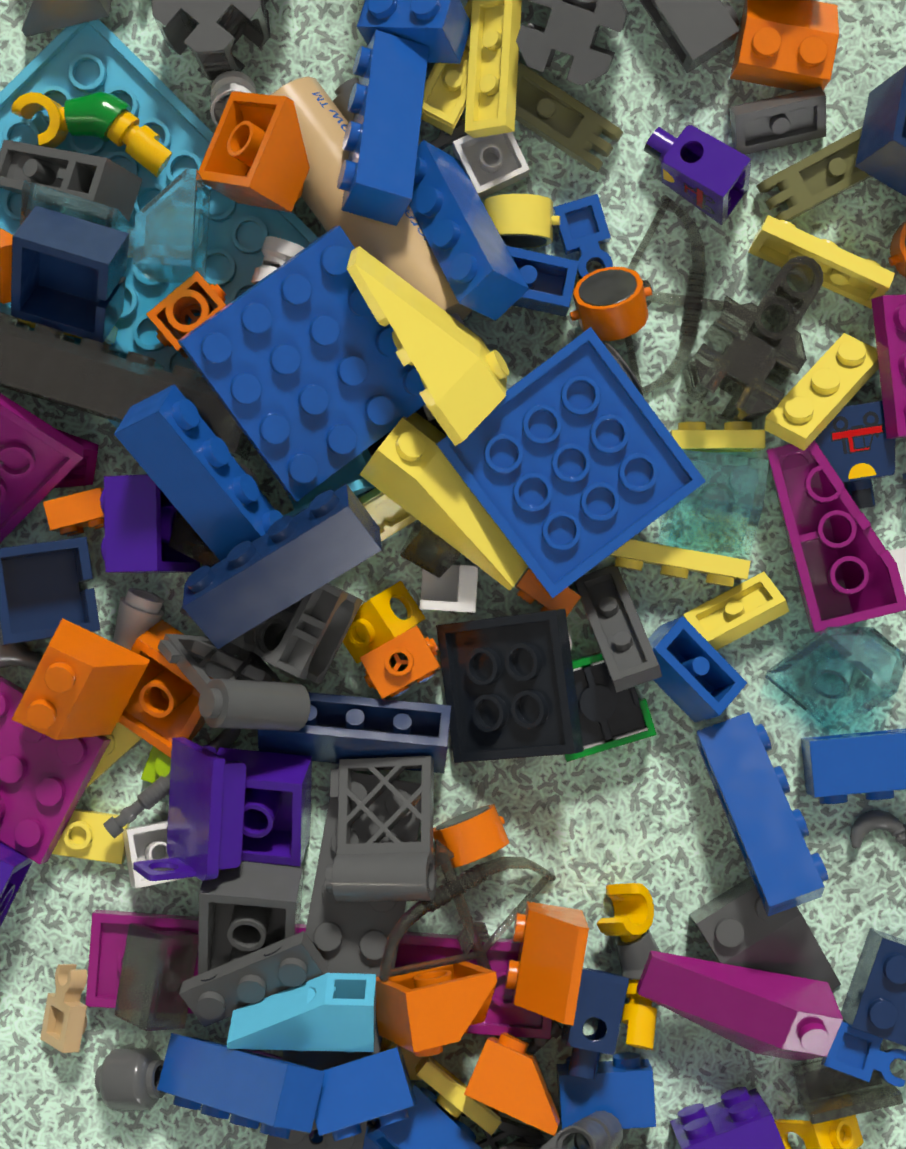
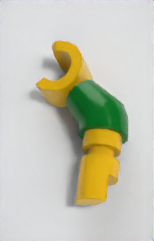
(96, 116)

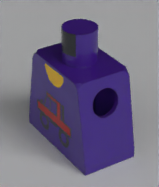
(701, 170)

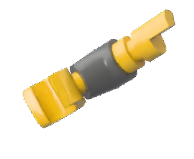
(634, 942)

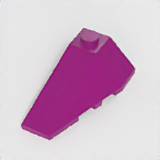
(834, 550)
(746, 1005)

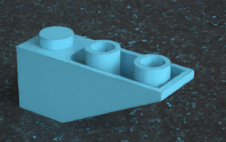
(319, 1015)

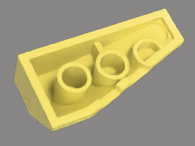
(454, 364)
(426, 485)

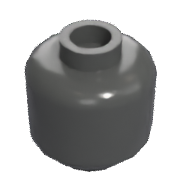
(130, 1079)

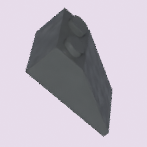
(247, 911)
(746, 937)

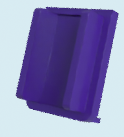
(202, 815)

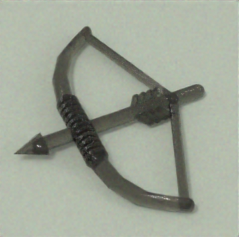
(692, 301)
(453, 889)

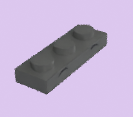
(617, 628)
(252, 977)

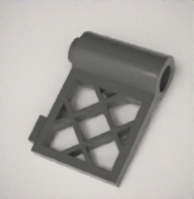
(243, 687)
(385, 869)

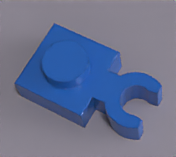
(583, 230)
(859, 1053)

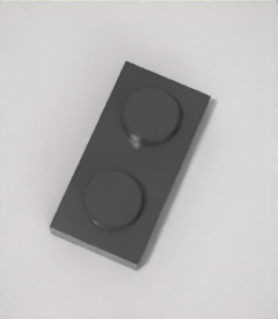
(778, 121)

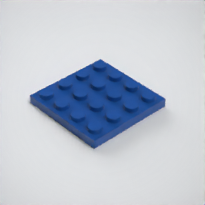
(306, 366)
(572, 463)

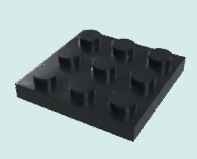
(510, 687)

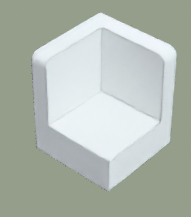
(452, 591)

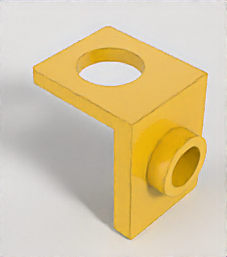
(378, 624)
(832, 1134)

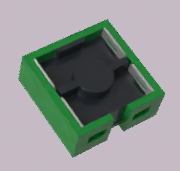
(607, 716)

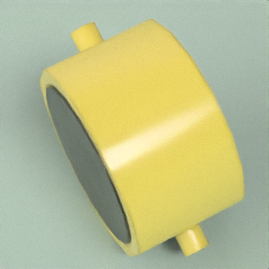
(523, 219)

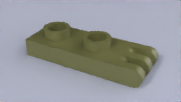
(562, 119)
(815, 178)

